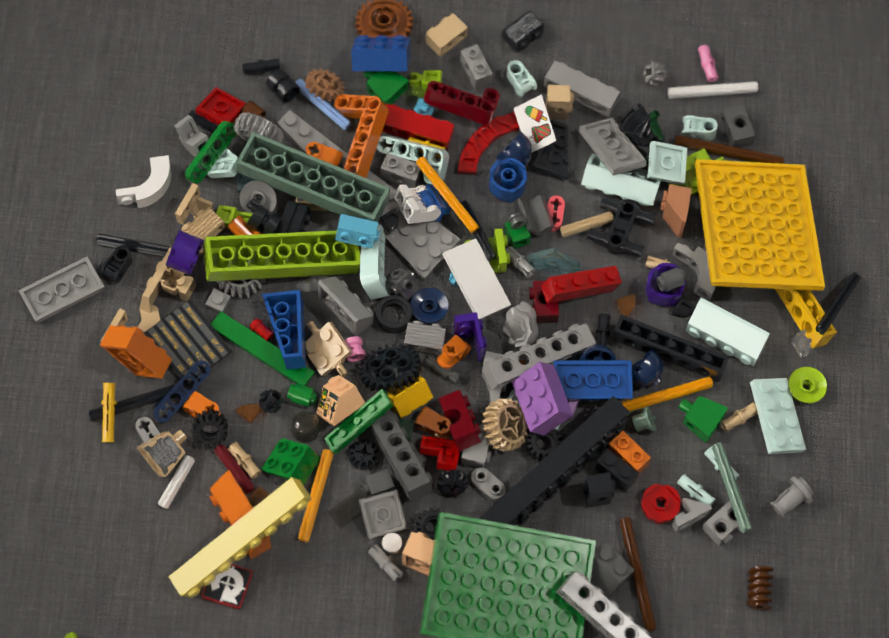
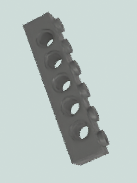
(413, 485)

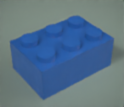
(381, 53)

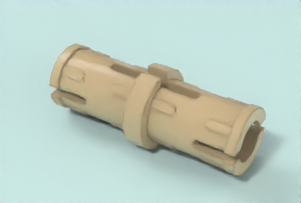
(739, 417)
(244, 460)

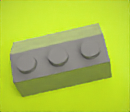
(345, 305)

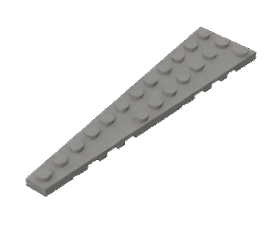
(417, 243)

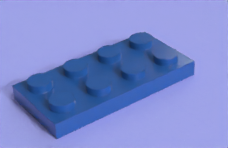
(596, 379)

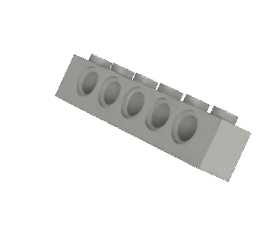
(498, 377)
(570, 592)

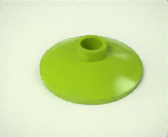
(813, 379)

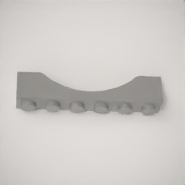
(478, 454)

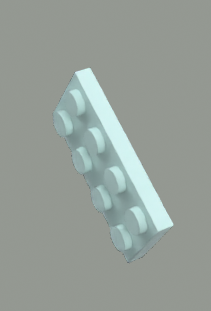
(777, 416)

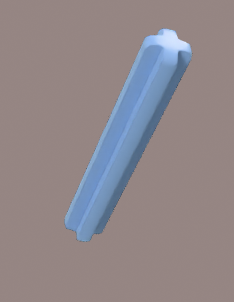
(324, 106)

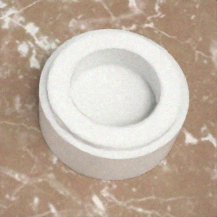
(391, 543)

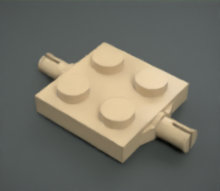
(327, 349)

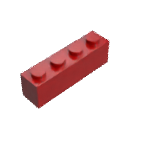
(408, 124)
(581, 284)

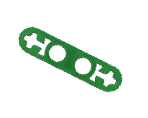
(209, 150)

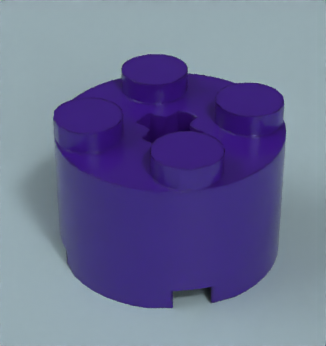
(184, 252)
(660, 297)

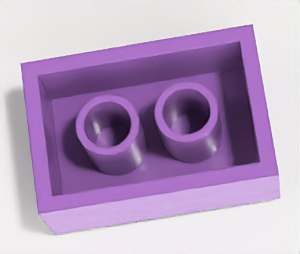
(542, 398)

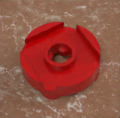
(658, 514)

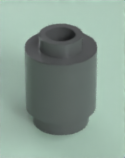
(671, 279)

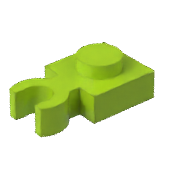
(426, 77)

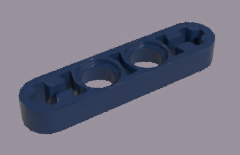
(184, 393)

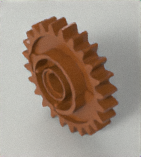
(396, 15)

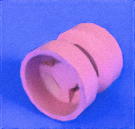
(355, 344)

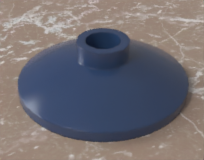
(429, 297)

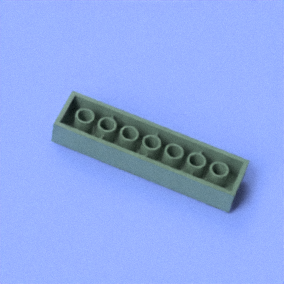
(312, 179)

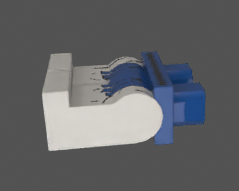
(422, 202)

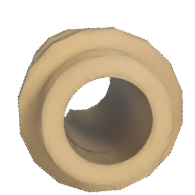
(652, 262)

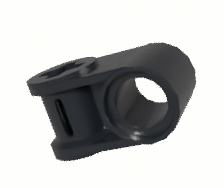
(115, 267)

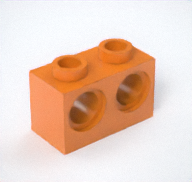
(630, 452)

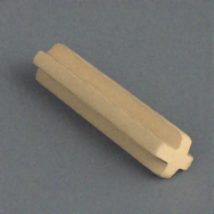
(586, 224)

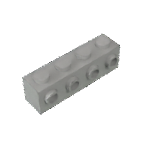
(586, 90)

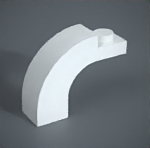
(152, 189)

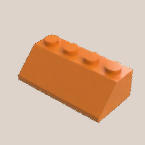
(234, 506)

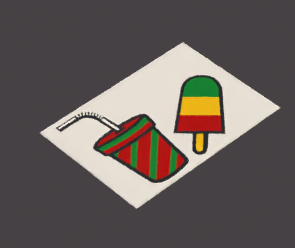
(535, 123)

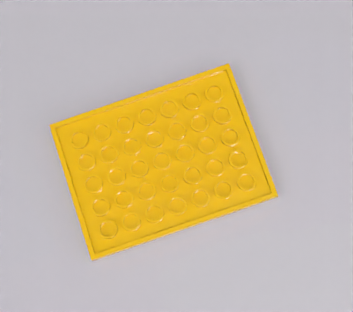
(758, 225)

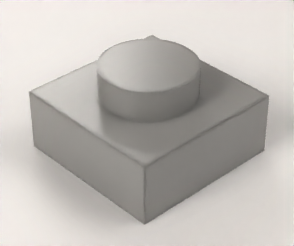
(218, 301)

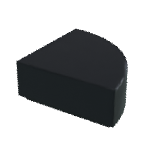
(390, 220)
(683, 308)

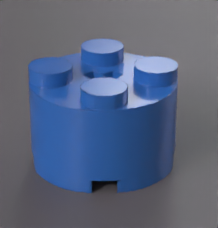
(507, 179)

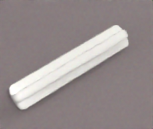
(176, 481)

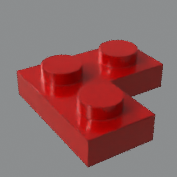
(443, 448)

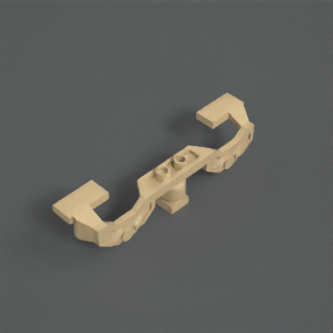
(166, 277)

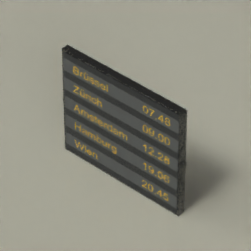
(188, 339)

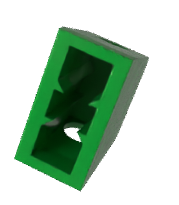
(386, 85)
(703, 416)

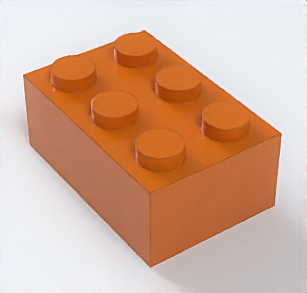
(136, 351)

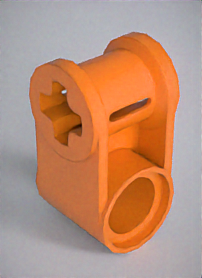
(325, 153)
(453, 352)
(197, 403)

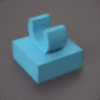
(423, 108)

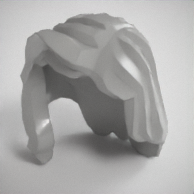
(521, 325)

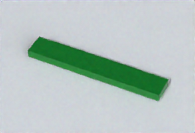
(259, 348)

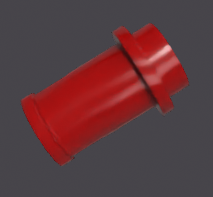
(261, 329)

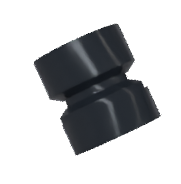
(282, 84)
(263, 220)

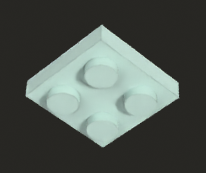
(667, 163)

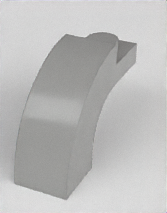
(698, 262)

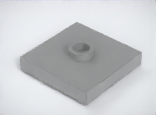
(382, 514)

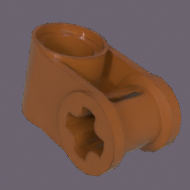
(430, 422)

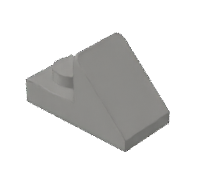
(694, 512)

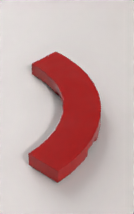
(482, 139)

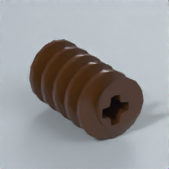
(758, 588)

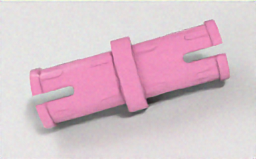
(708, 63)

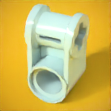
(520, 81)
(698, 127)

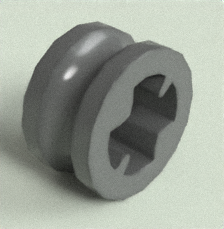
(517, 220)

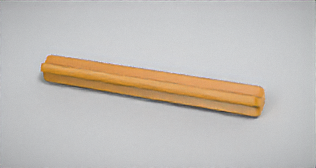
(447, 194)
(668, 394)
(316, 494)

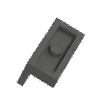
(537, 215)

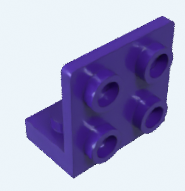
(469, 325)

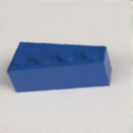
(287, 319)

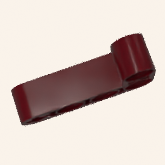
(461, 102)

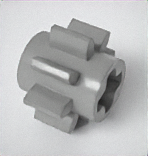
(654, 73)

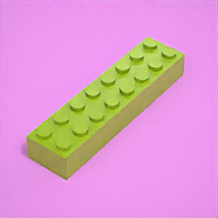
(278, 256)

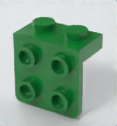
(291, 461)

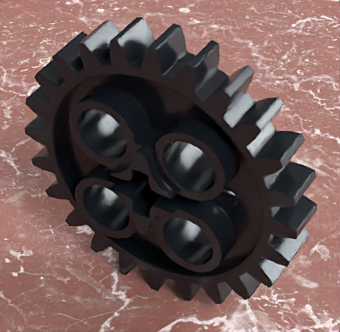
(390, 368)

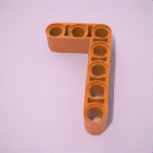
(372, 118)

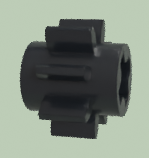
(270, 401)

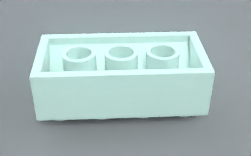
(628, 185)
(727, 332)

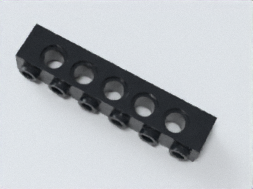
(670, 348)

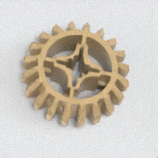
(505, 425)

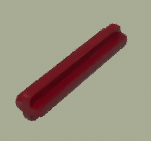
(237, 472)

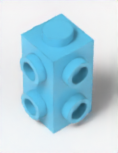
(357, 231)

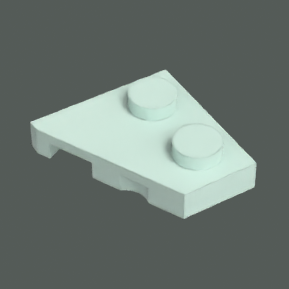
(224, 166)

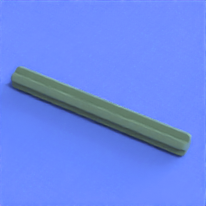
(731, 487)

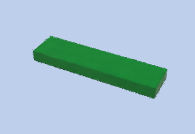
(359, 421)

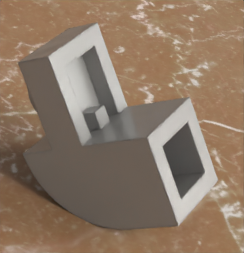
(190, 135)

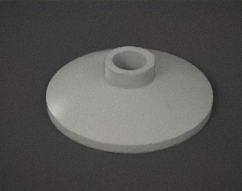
(256, 187)

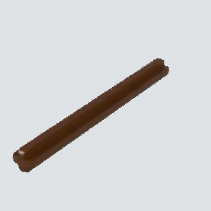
(727, 150)
(638, 575)

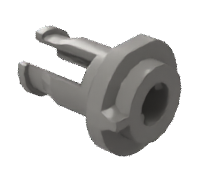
(793, 496)

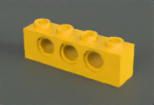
(806, 314)

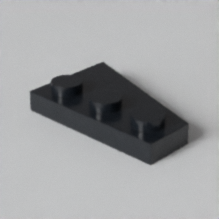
(554, 157)

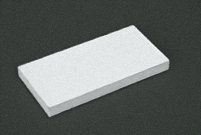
(476, 279)

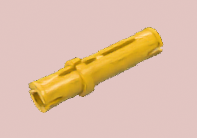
(108, 412)

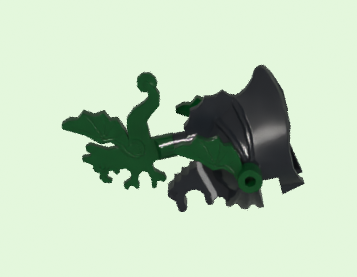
(642, 127)

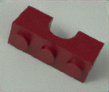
(464, 431)

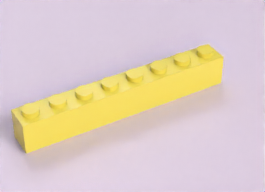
(240, 537)

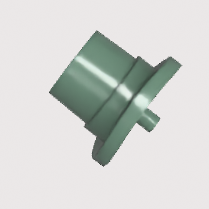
(644, 420)

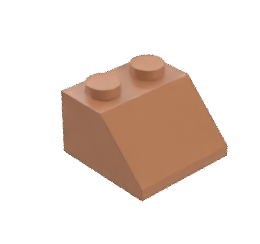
(675, 207)

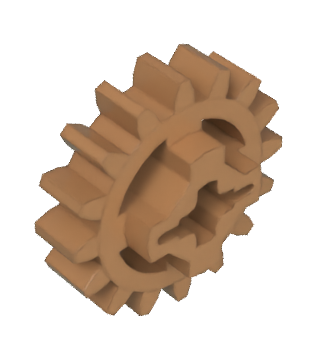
(324, 84)

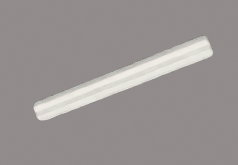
(712, 90)

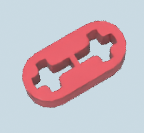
(559, 213)

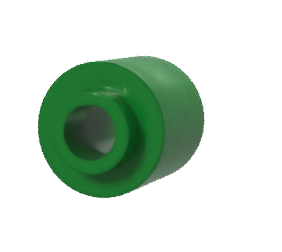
(302, 395)

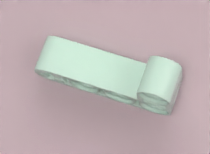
(412, 153)
(372, 268)

